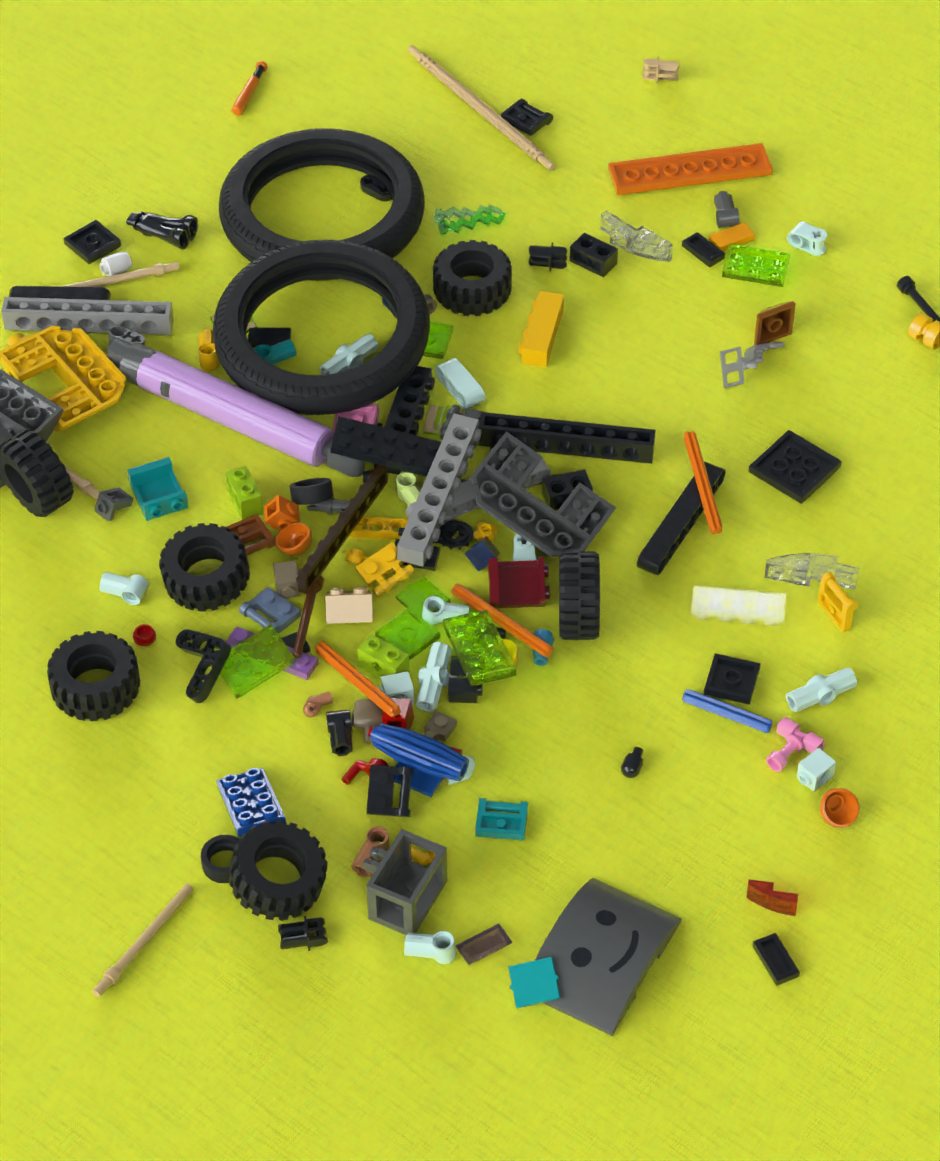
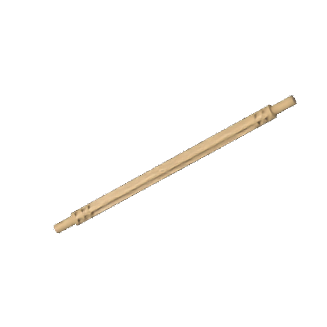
(484, 110)

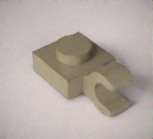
(440, 726)

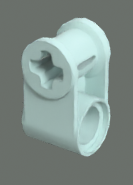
(807, 237)
(523, 549)

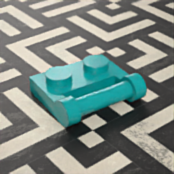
(501, 824)

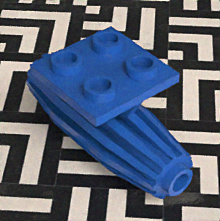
(427, 756)

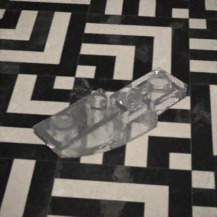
(635, 241)
(810, 566)

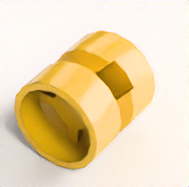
(925, 330)

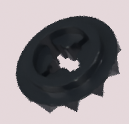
(450, 529)

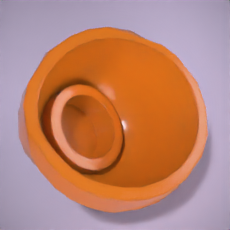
(294, 539)
(839, 807)

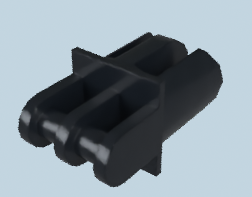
(548, 256)
(303, 933)

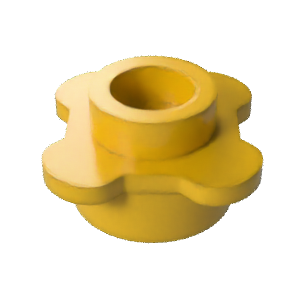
(485, 529)
(354, 556)

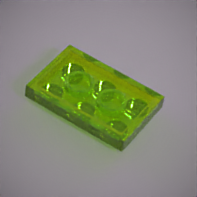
(756, 265)
(256, 661)

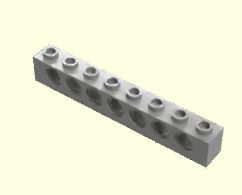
(89, 315)
(438, 490)

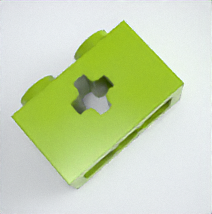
(381, 657)

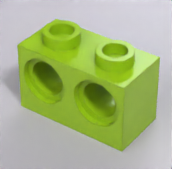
(244, 492)

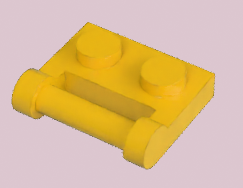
(836, 602)

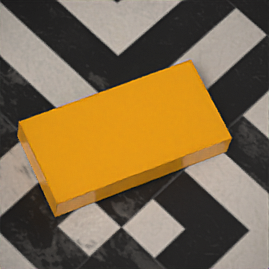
(734, 235)

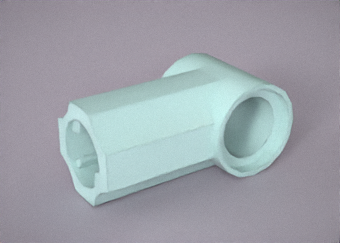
(130, 589)
(443, 609)
(431, 946)

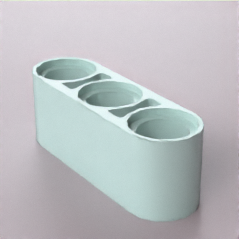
(460, 383)

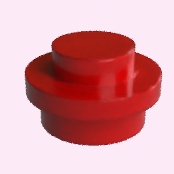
(144, 635)

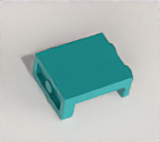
(157, 489)

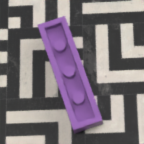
(302, 667)

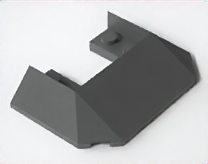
(500, 494)

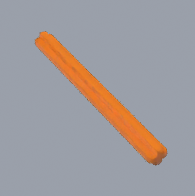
(703, 482)
(503, 621)
(358, 679)

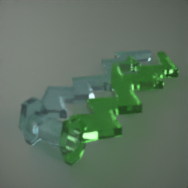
(476, 216)

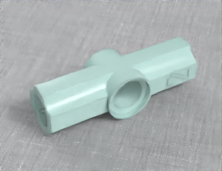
(349, 356)
(433, 677)
(821, 689)

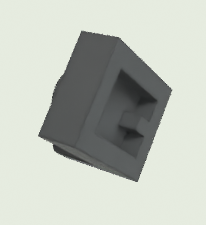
(112, 500)

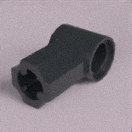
(340, 730)

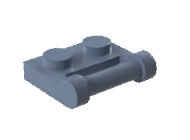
(274, 607)

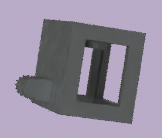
(401, 889)

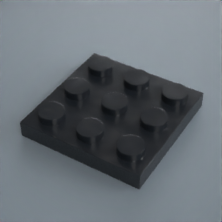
(795, 466)

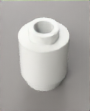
(115, 264)

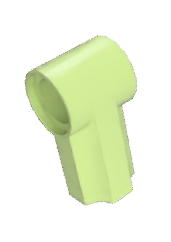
(407, 487)

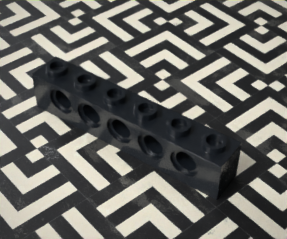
(409, 404)

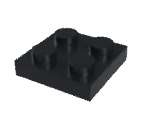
(92, 242)
(732, 679)

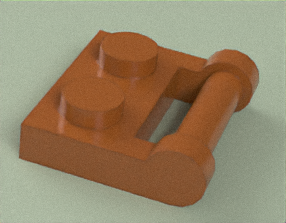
(252, 529)

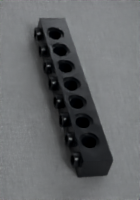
(570, 437)

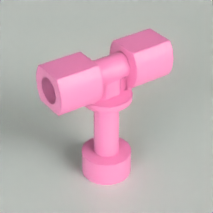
(795, 740)

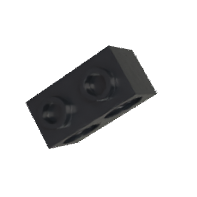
(593, 255)
(559, 487)

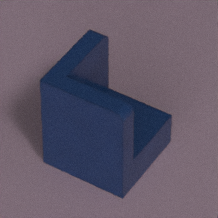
(481, 552)

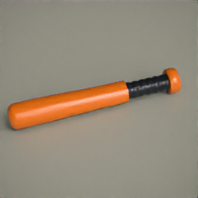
(244, 97)

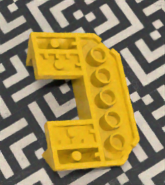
(80, 364)

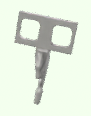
(751, 357)

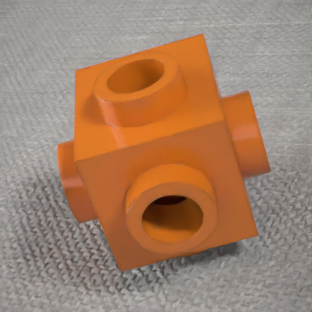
(281, 512)

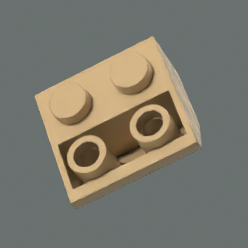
(349, 605)

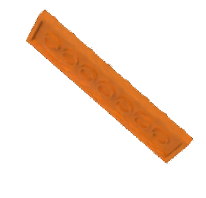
(689, 169)

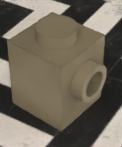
(285, 579)

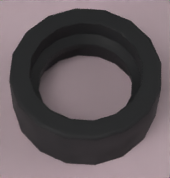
(311, 491)
(211, 847)

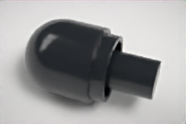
(632, 763)

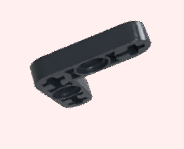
(209, 658)

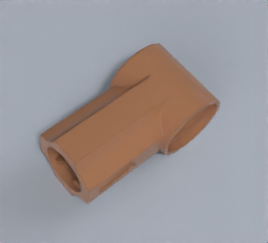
(374, 834)

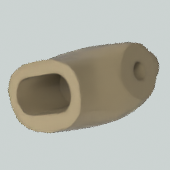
(366, 715)

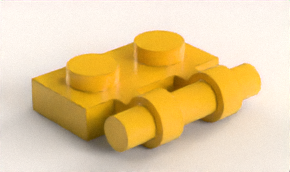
(381, 564)

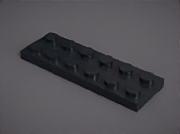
(384, 446)

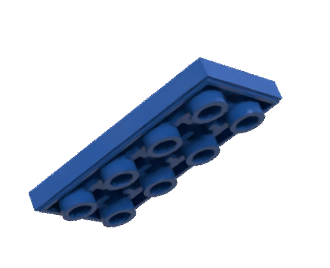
(249, 800)

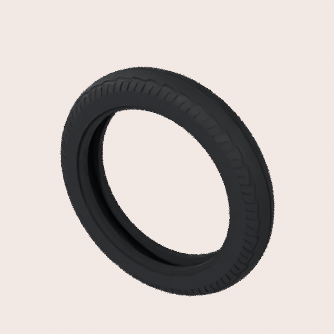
(317, 148)
(336, 391)

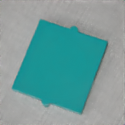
(534, 982)

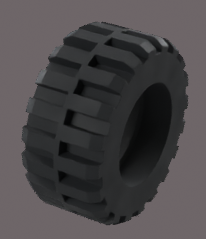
(472, 295)
(34, 473)
(199, 544)
(579, 595)
(97, 698)
(270, 897)

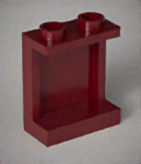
(518, 583)

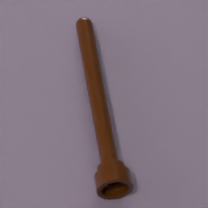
(305, 618)

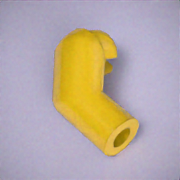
(420, 857)

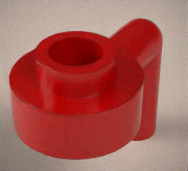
(363, 766)

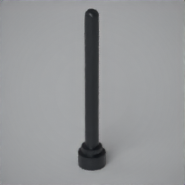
(907, 286)

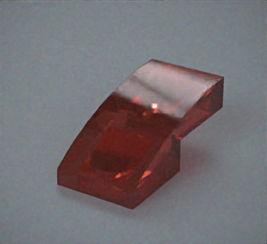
(763, 895)

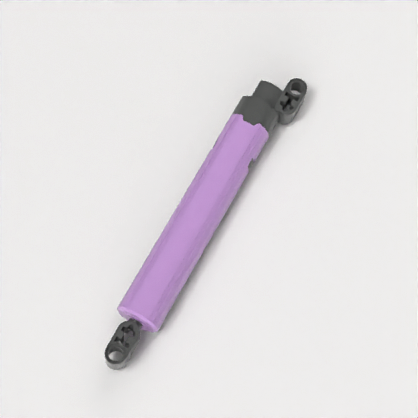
(226, 403)

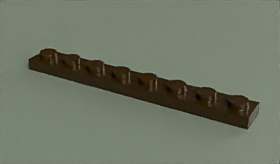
(342, 529)

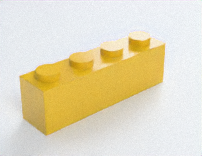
(542, 328)

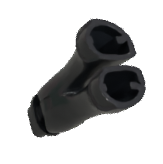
(172, 230)

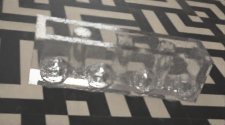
(738, 603)

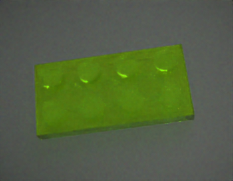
(479, 647)

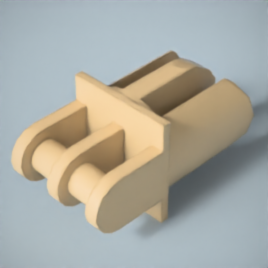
(660, 70)

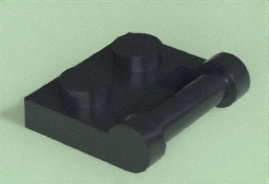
(526, 117)
(382, 788)

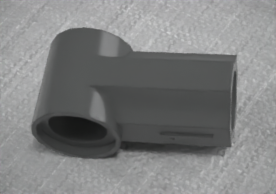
(726, 213)

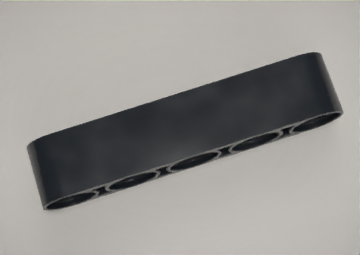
(60, 292)

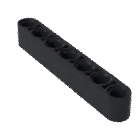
(677, 523)

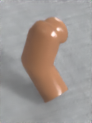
(315, 702)

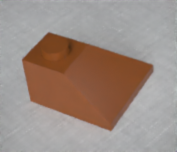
(774, 322)

